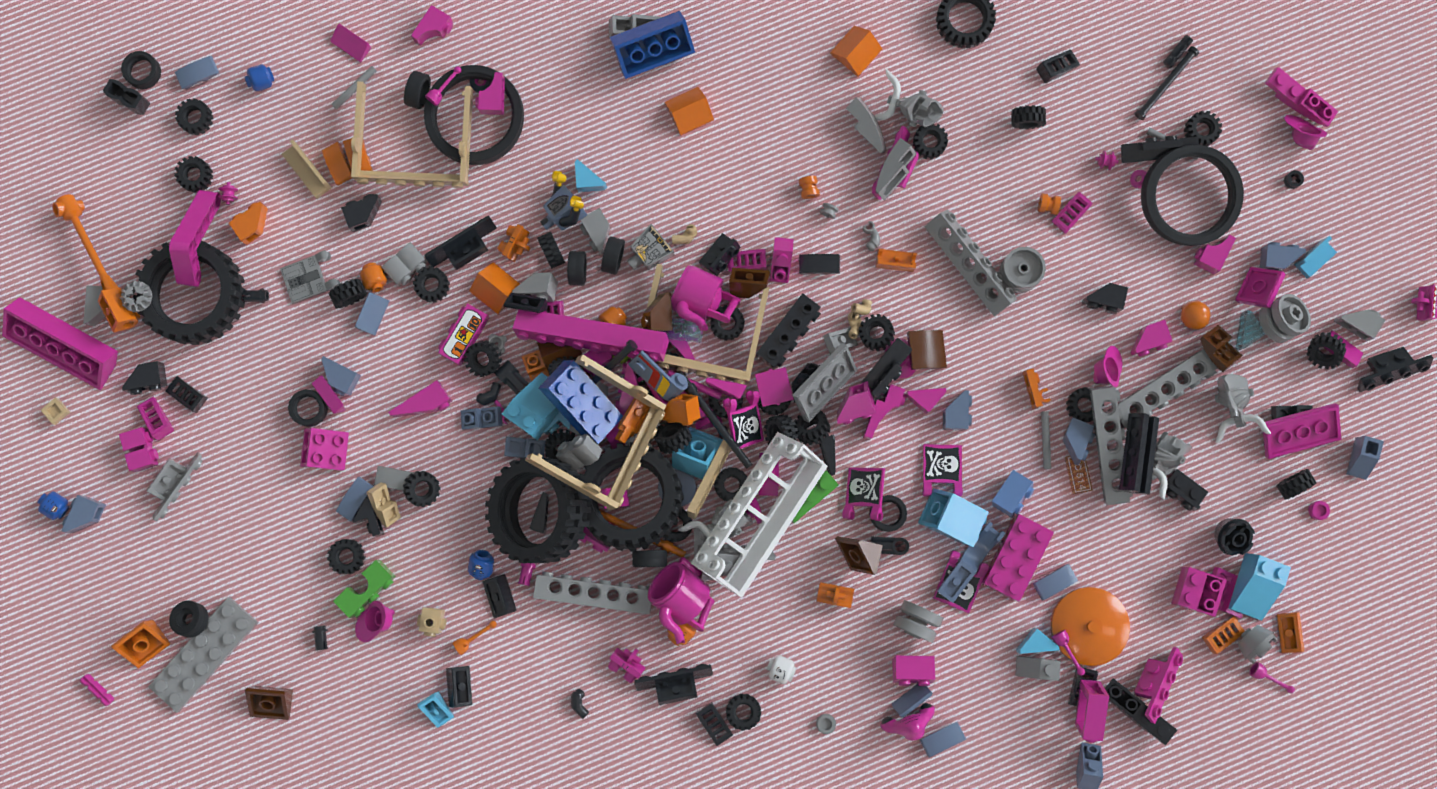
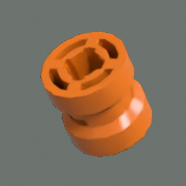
(809, 187)
(1049, 203)

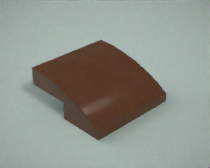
(1218, 348)
(927, 349)

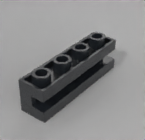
(1139, 453)

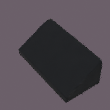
(526, 303)
(499, 596)
(459, 686)

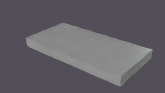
(825, 382)

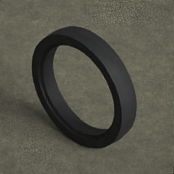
(504, 145)
(1232, 209)

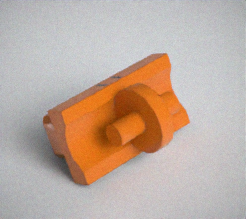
(516, 243)
(835, 595)

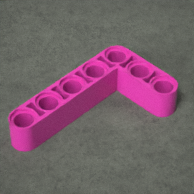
(189, 235)

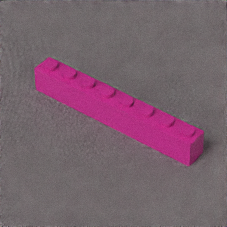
(589, 334)

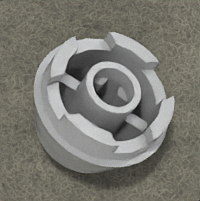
(1256, 642)

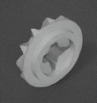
(142, 301)

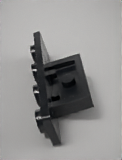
(1153, 149)
(463, 246)
(1391, 367)
(887, 368)
(674, 685)

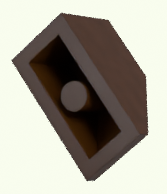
(747, 282)
(658, 314)

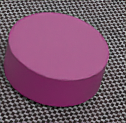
(1319, 510)

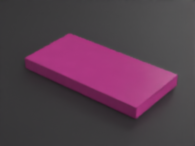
(1302, 431)

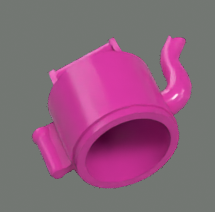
(699, 297)
(680, 597)

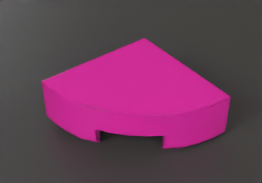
(705, 423)

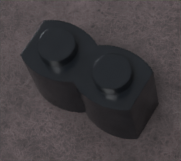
(126, 97)

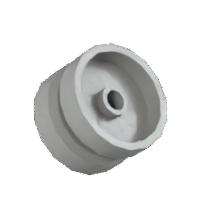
(1030, 262)
(1285, 318)
(918, 621)

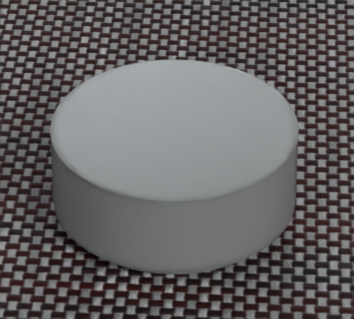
(826, 723)

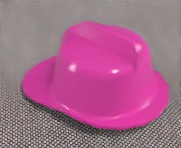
(1303, 132)
(1109, 368)
(373, 620)

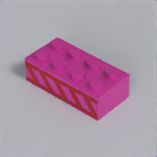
(1017, 557)

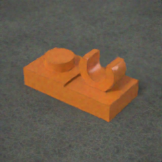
(1032, 380)

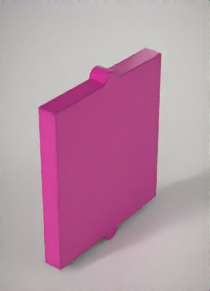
(774, 387)

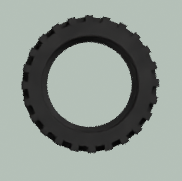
(219, 319)
(504, 514)
(663, 520)

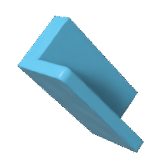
(1316, 258)

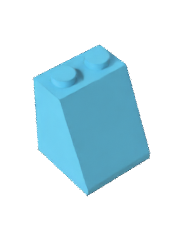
(953, 517)

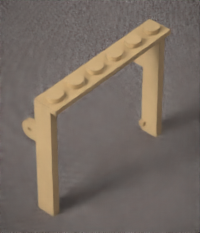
(402, 178)
(701, 368)
(637, 450)

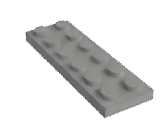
(203, 655)

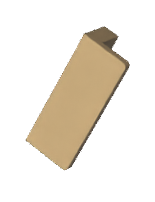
(306, 170)

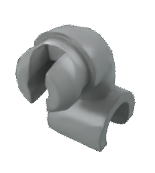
(875, 238)

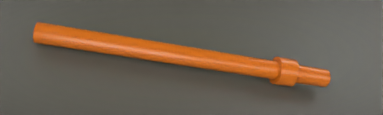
(665, 545)

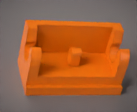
(896, 260)

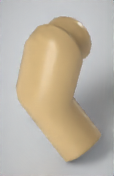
(686, 238)
(863, 309)
(854, 322)

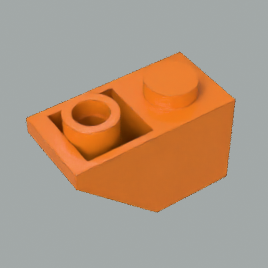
(251, 223)
(682, 409)

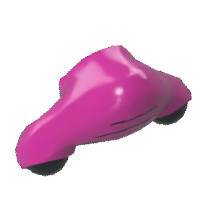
(912, 725)

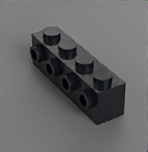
(788, 331)

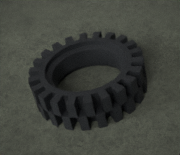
(958, 37)

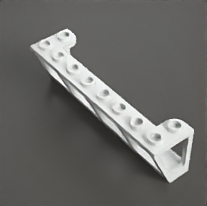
(772, 525)

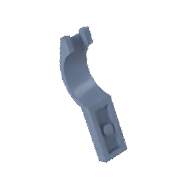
(969, 563)

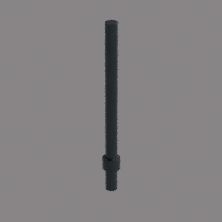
(692, 390)

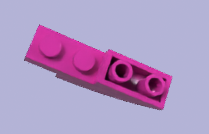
(1299, 99)

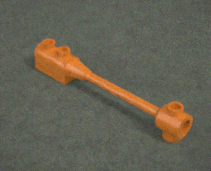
(109, 298)

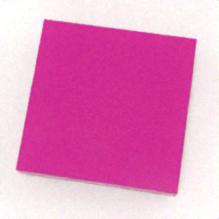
(1260, 287)

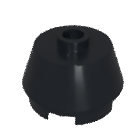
(1234, 536)

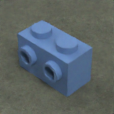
(1013, 493)

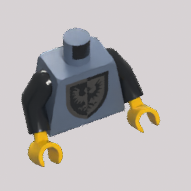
(562, 207)

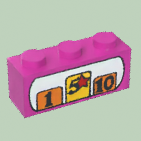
(463, 334)

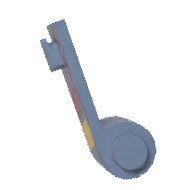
(664, 385)

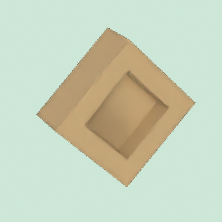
(55, 411)

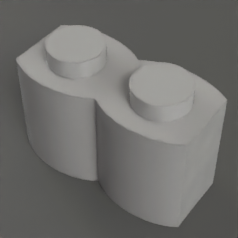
(405, 264)
(579, 452)

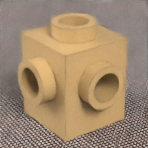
(436, 616)

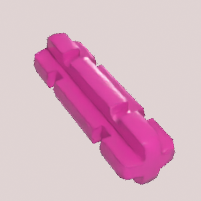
(97, 690)

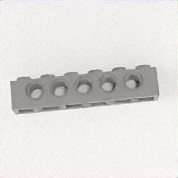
(961, 259)
(1168, 379)
(1098, 398)
(544, 592)

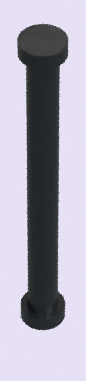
(1192, 52)
(630, 346)

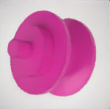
(1106, 160)
(228, 193)

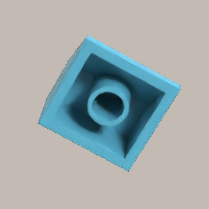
(697, 455)

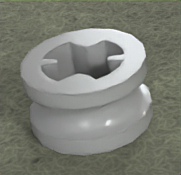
(829, 210)

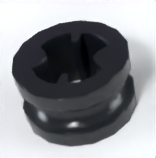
(1299, 178)

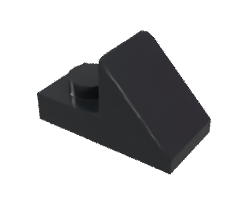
(367, 512)

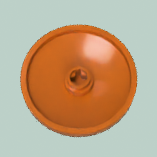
(1095, 625)

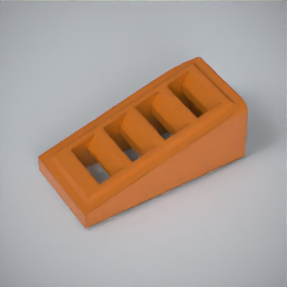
(1208, 638)

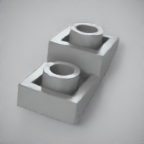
(392, 477)

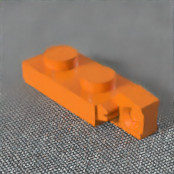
(632, 420)

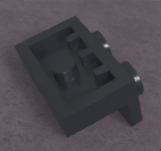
(720, 254)
(1185, 490)

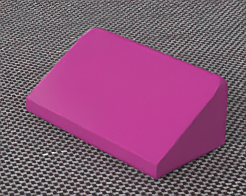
(350, 43)
(1352, 356)
(328, 395)

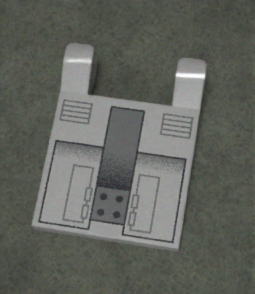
(306, 279)

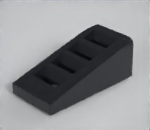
(1047, 71)
(198, 402)
(828, 451)
(539, 520)
(1075, 686)
(705, 710)

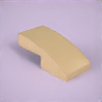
(384, 507)

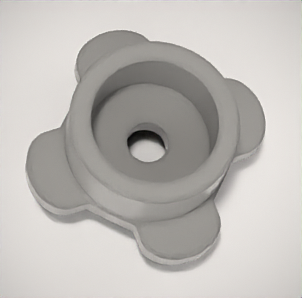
(501, 340)

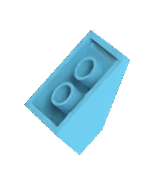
(531, 409)
(1258, 585)

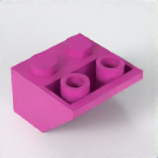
(856, 403)
(1198, 591)

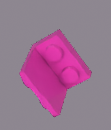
(324, 449)

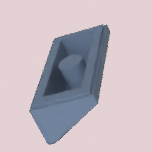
(372, 313)
(911, 700)

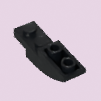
(1135, 710)

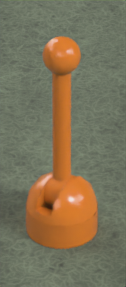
(462, 644)

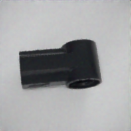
(510, 375)
(889, 544)

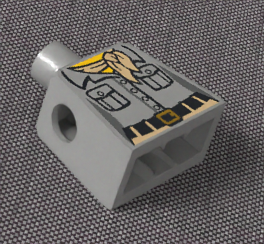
(650, 249)

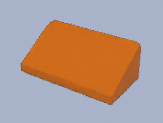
(1290, 632)

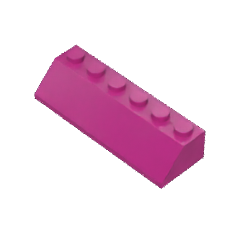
(58, 342)

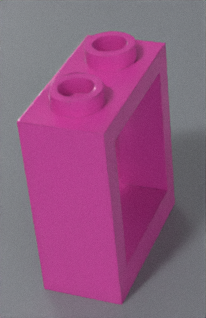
(1091, 710)

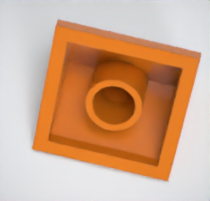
(857, 50)
(689, 110)
(493, 287)
(141, 643)

